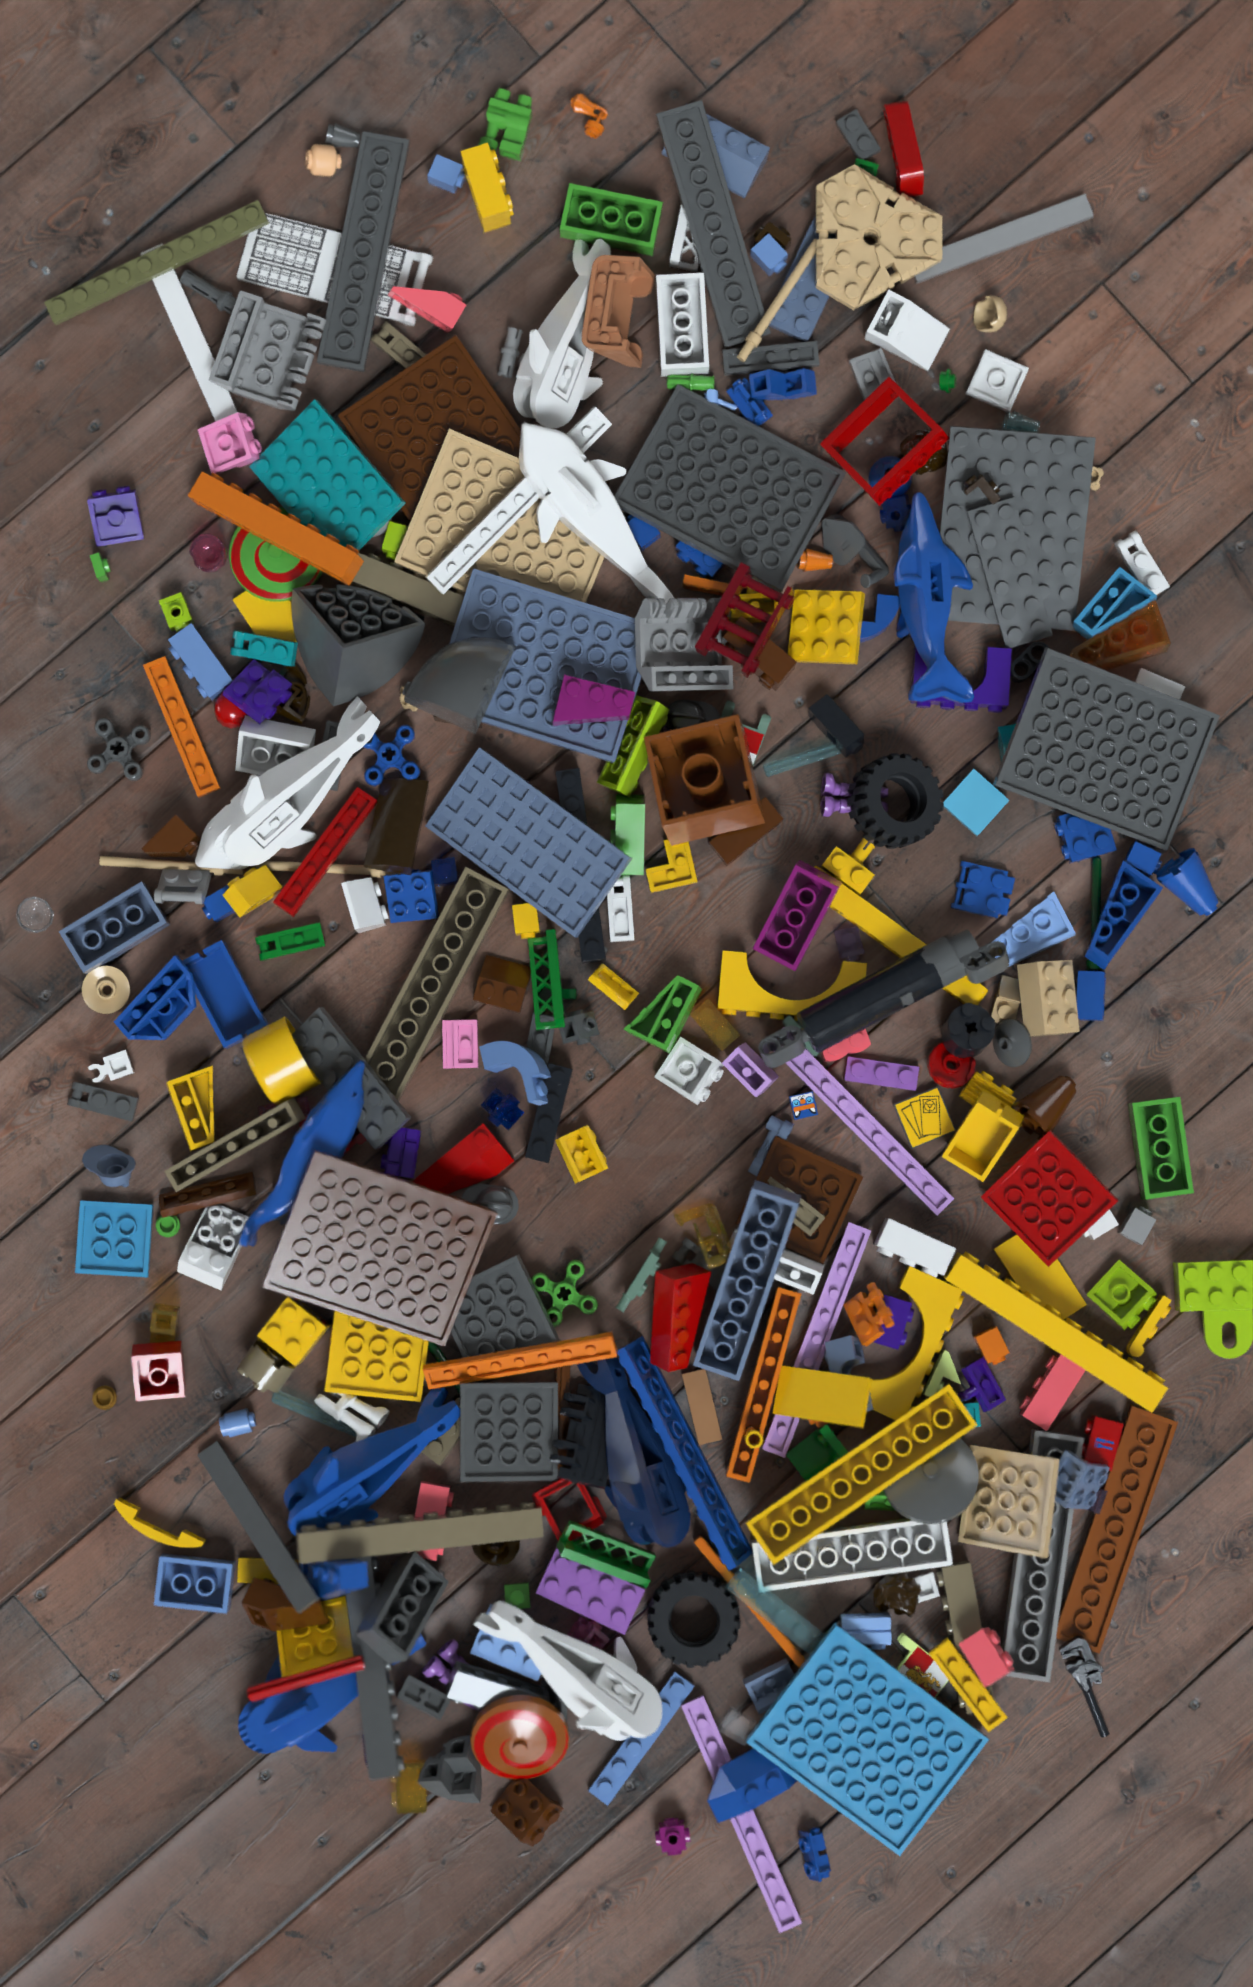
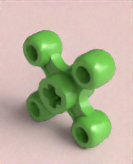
(569, 1283)

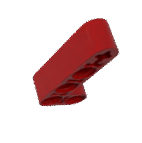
(904, 148)

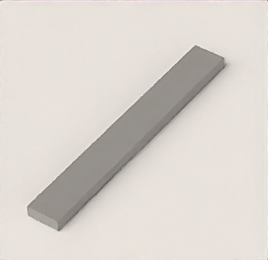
(1010, 236)

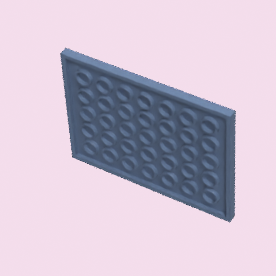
(551, 640)

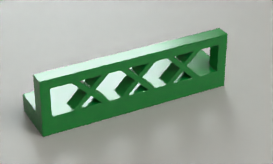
(554, 977)
(605, 1562)

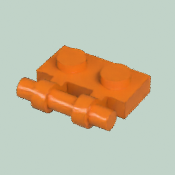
(863, 1317)

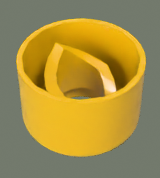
(278, 1062)

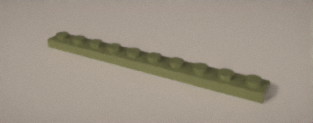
(156, 262)

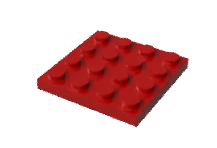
(1049, 1198)

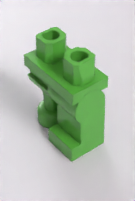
(510, 118)

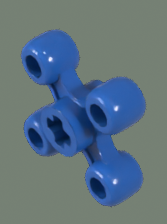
(397, 760)

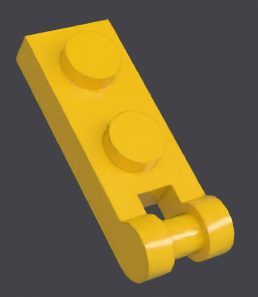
(1148, 1326)

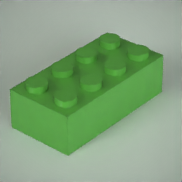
(614, 217)
(1160, 1148)

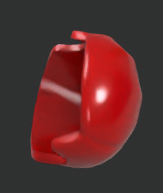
(227, 713)

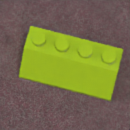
(645, 720)

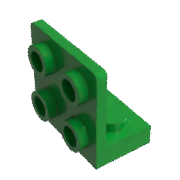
(816, 1452)

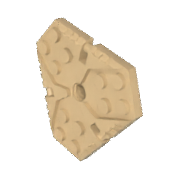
(854, 208)

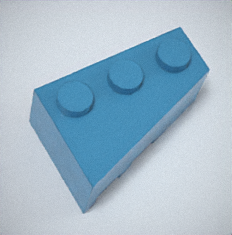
(1112, 604)

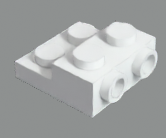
(690, 1071)

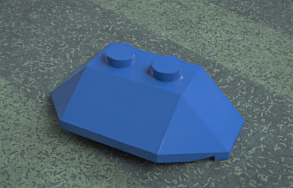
(160, 1004)
(746, 1785)

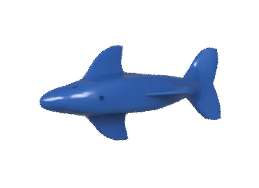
(925, 583)
(326, 1129)

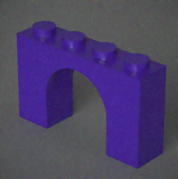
(992, 692)

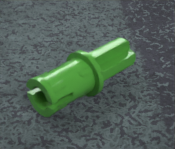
(690, 382)

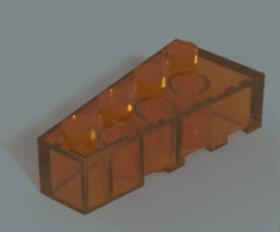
(1127, 641)

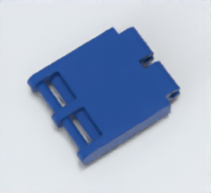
(983, 890)

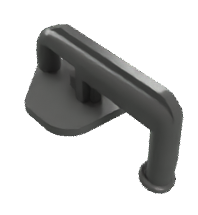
(845, 541)

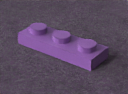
(881, 1073)

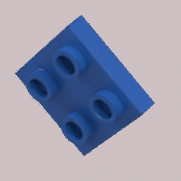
(411, 896)

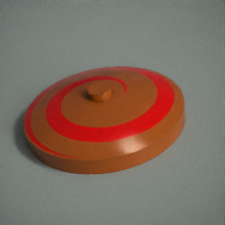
(519, 1737)

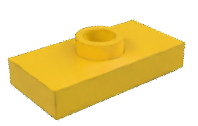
(613, 986)

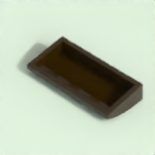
(397, 825)

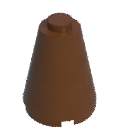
(1046, 1105)

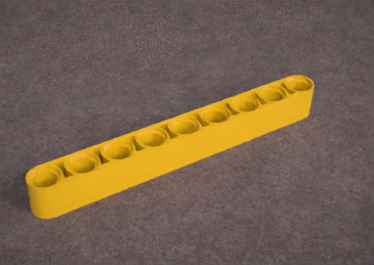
(895, 938)

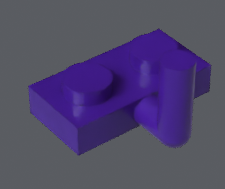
(981, 1385)

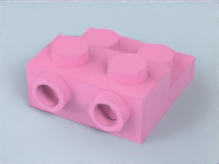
(230, 443)

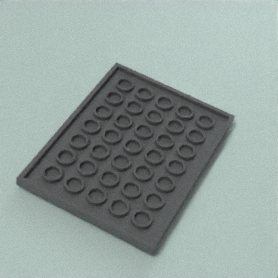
(728, 488)
(1051, 492)
(1106, 749)

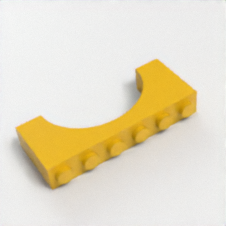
(741, 992)
(936, 1303)

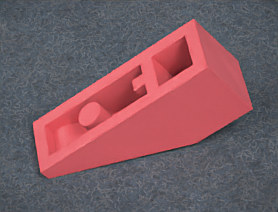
(435, 306)

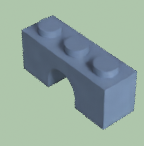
(843, 1355)

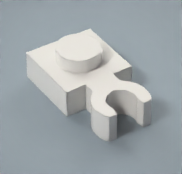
(115, 1066)

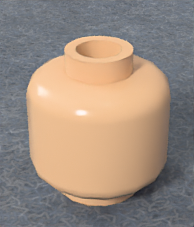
(322, 160)

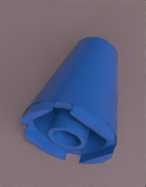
(1189, 882)

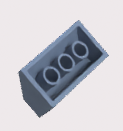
(739, 156)

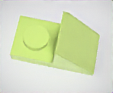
(943, 1368)

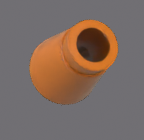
(814, 560)

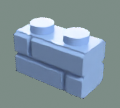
(868, 1628)

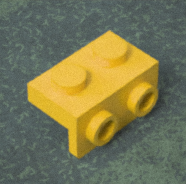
(582, 1154)

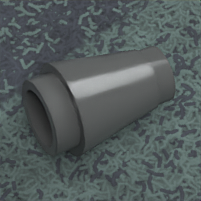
(342, 136)

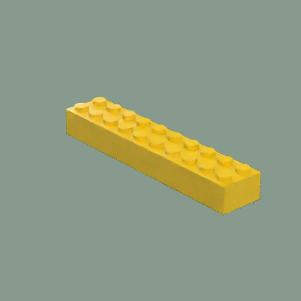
(1058, 1334)
(861, 1474)

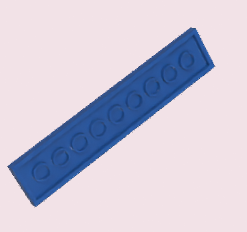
(685, 1453)

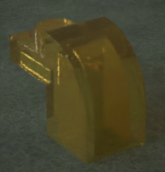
(164, 1323)

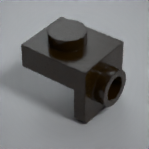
(779, 234)
(988, 488)

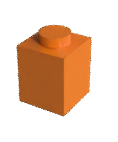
(991, 1345)

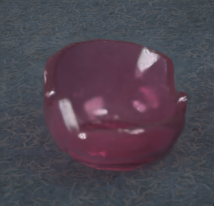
(208, 553)

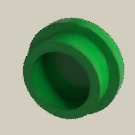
(947, 381)

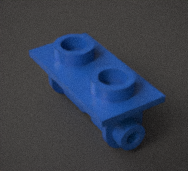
(752, 409)
(815, 1865)

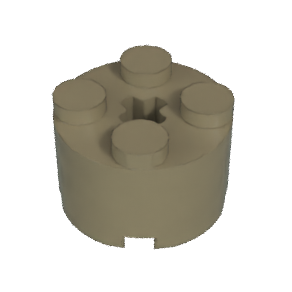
(265, 1367)

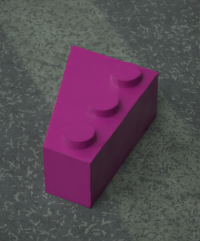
(590, 701)

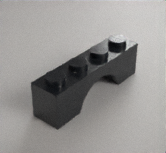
(549, 1114)

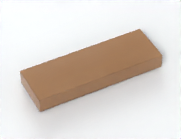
(702, 1406)

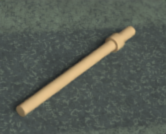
(754, 338)
(162, 864)
(335, 868)

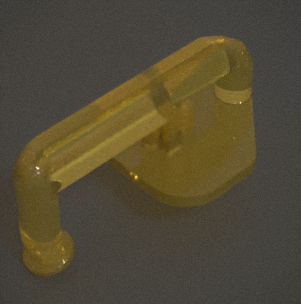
(718, 1234)

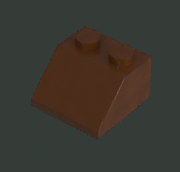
(173, 840)
(502, 984)

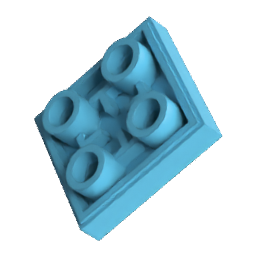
(975, 802)

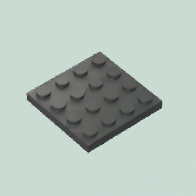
(502, 1312)
(508, 1431)

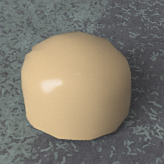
(990, 314)

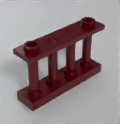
(732, 600)

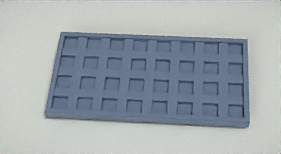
(528, 842)

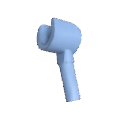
(712, 396)

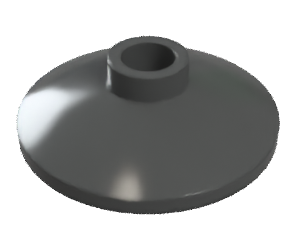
(1012, 1043)

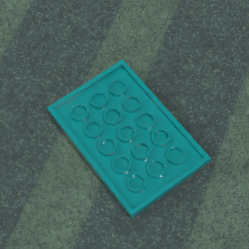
(327, 479)

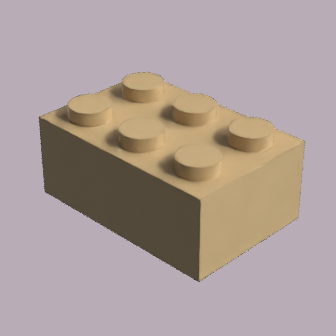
(1048, 997)

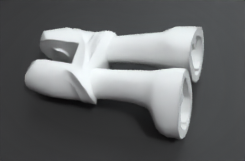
(338, 1411)

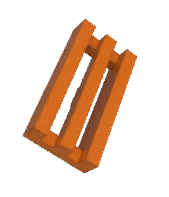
(704, 585)

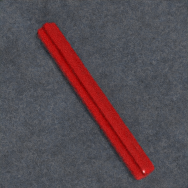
(306, 1678)

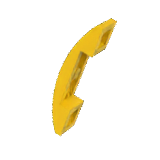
(130, 1512)

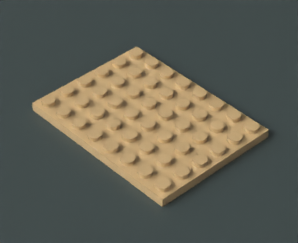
(460, 492)

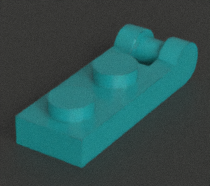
(264, 648)

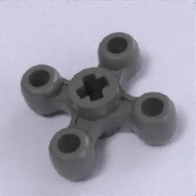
(123, 757)

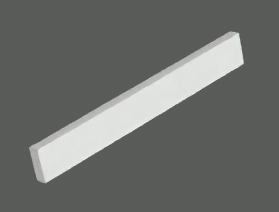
(192, 342)

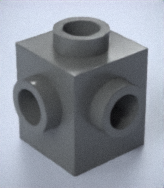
(579, 1027)

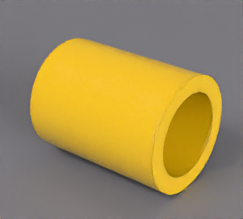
(753, 1432)

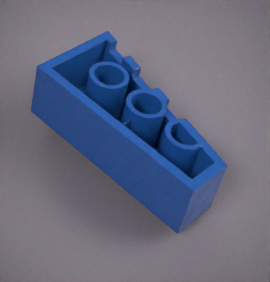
(336, 1576)

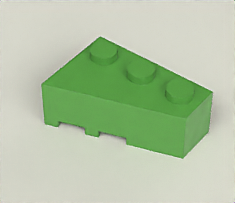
(630, 830)
(666, 1015)

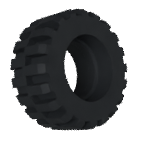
(922, 794)
(685, 1651)

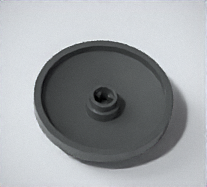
(938, 1487)

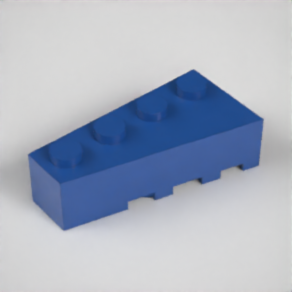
(1124, 908)

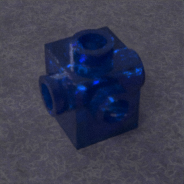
(888, 516)
(505, 1112)

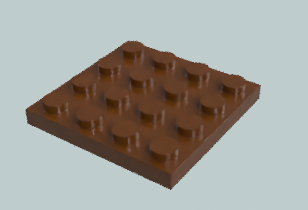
(820, 1183)

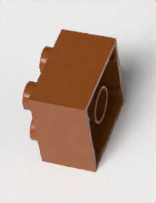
(704, 780)

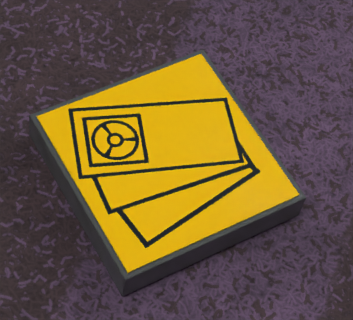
(924, 1117)

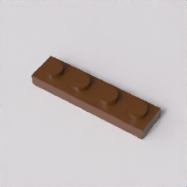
(207, 1194)

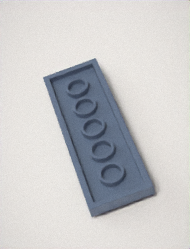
(804, 303)

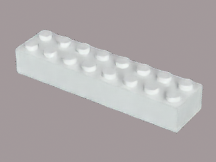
(857, 1553)

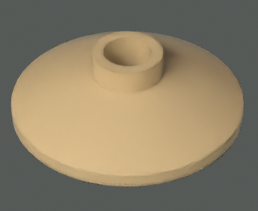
(93, 989)

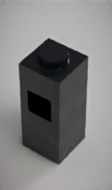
(836, 726)

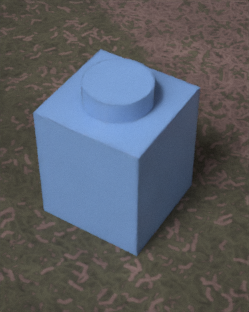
(446, 174)
(769, 255)

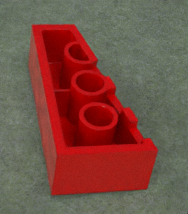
(676, 1314)

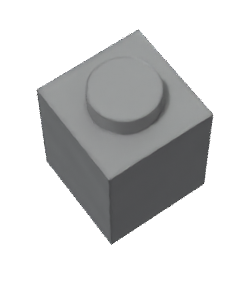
(1137, 1225)

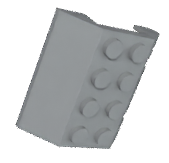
(266, 352)
(667, 644)

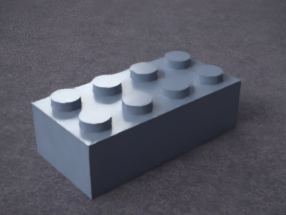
(114, 928)

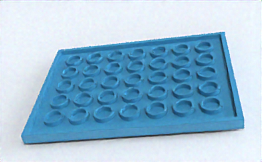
(867, 1739)

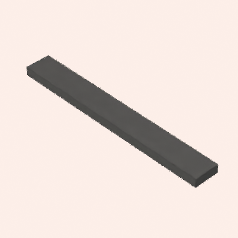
(258, 1527)

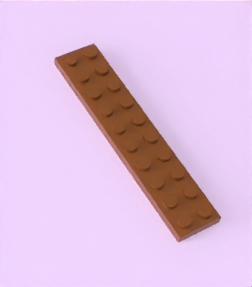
(1116, 1529)

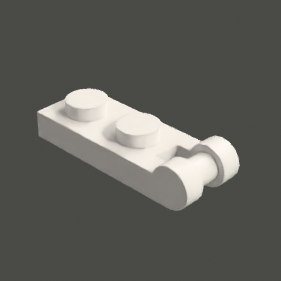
(1141, 563)
(621, 912)

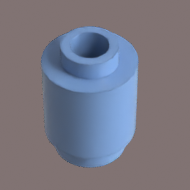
(237, 1422)

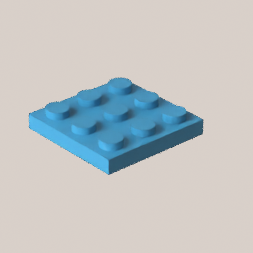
(114, 1238)

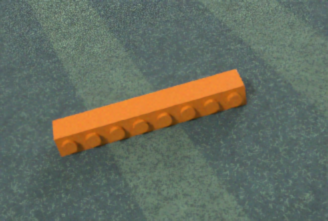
(276, 528)
(763, 1383)

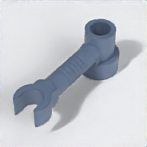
(776, 1128)

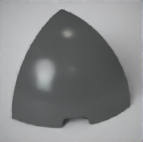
(453, 1772)

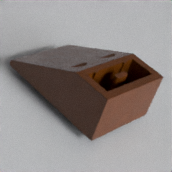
(271, 1609)

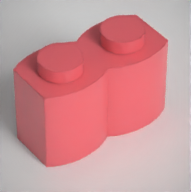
(851, 1045)

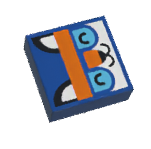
(803, 1105)

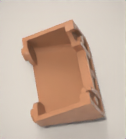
(609, 306)

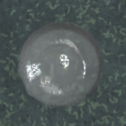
(34, 915)

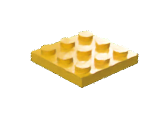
(826, 626)
(319, 1644)

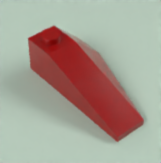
(467, 1163)

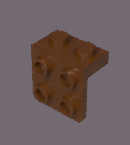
(526, 1811)

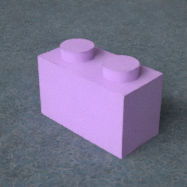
(750, 1069)

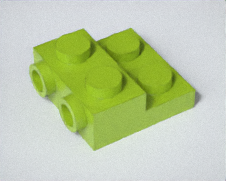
(1122, 1295)

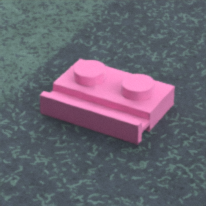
(460, 1044)

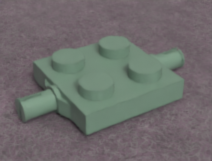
(638, 1285)

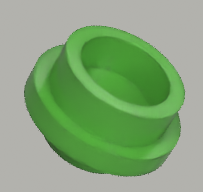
(168, 1225)

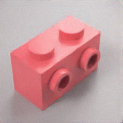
(987, 1656)

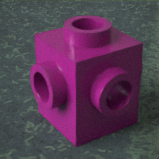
(670, 1827)

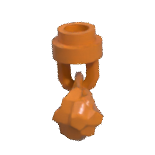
(583, 105)

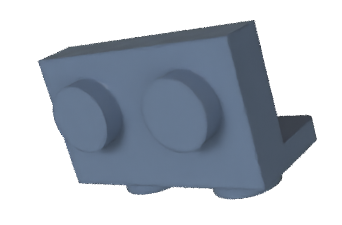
(768, 1684)

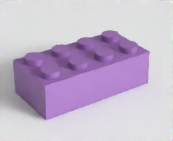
(590, 1592)

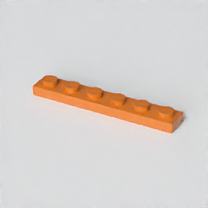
(181, 726)

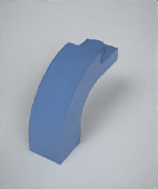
(505, 1054)

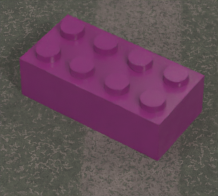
(797, 915)

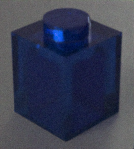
(444, 872)

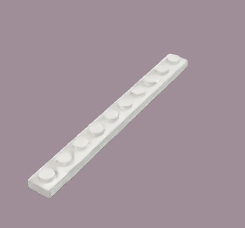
(506, 512)

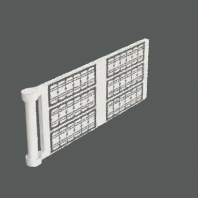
(304, 260)

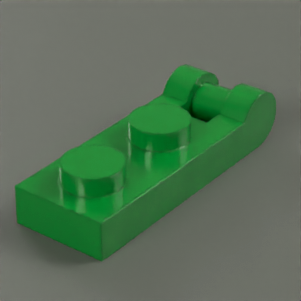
(291, 941)

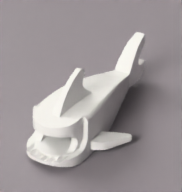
(556, 362)
(592, 1684)

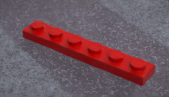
(325, 852)

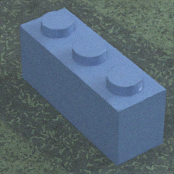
(199, 662)

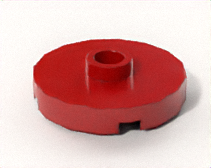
(944, 1076)

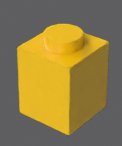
(525, 920)

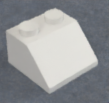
(364, 904)

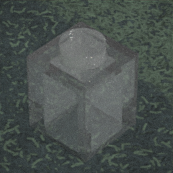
(737, 1725)

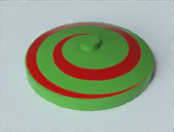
(267, 569)

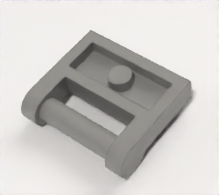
(182, 886)

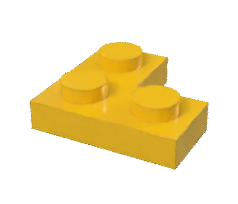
(676, 873)

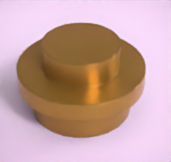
(104, 1397)

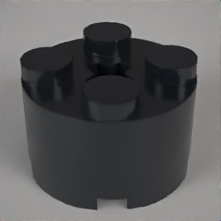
(969, 1018)

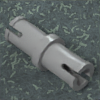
(509, 352)

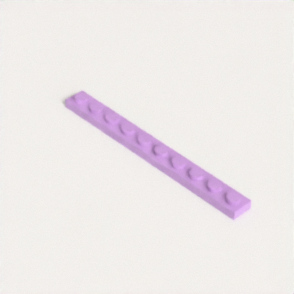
(870, 1132)
(821, 1325)
(745, 1825)

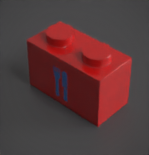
(1101, 1440)

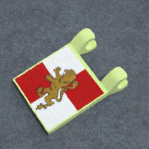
(921, 1667)

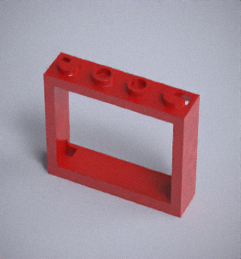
(861, 418)

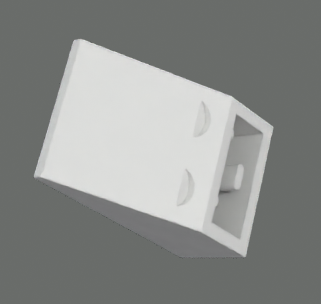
(907, 331)
(213, 1246)

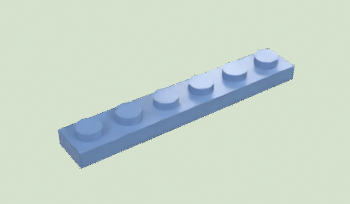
(634, 1748)

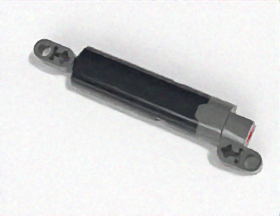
(885, 994)

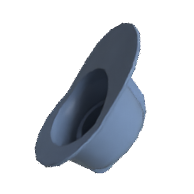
(110, 1165)

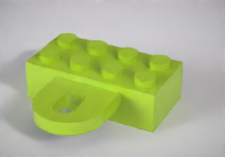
(1223, 1295)

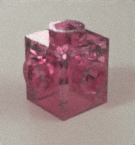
(588, 1633)

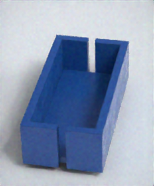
(225, 994)

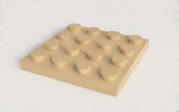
(1011, 1502)

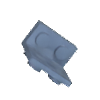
(1078, 1481)

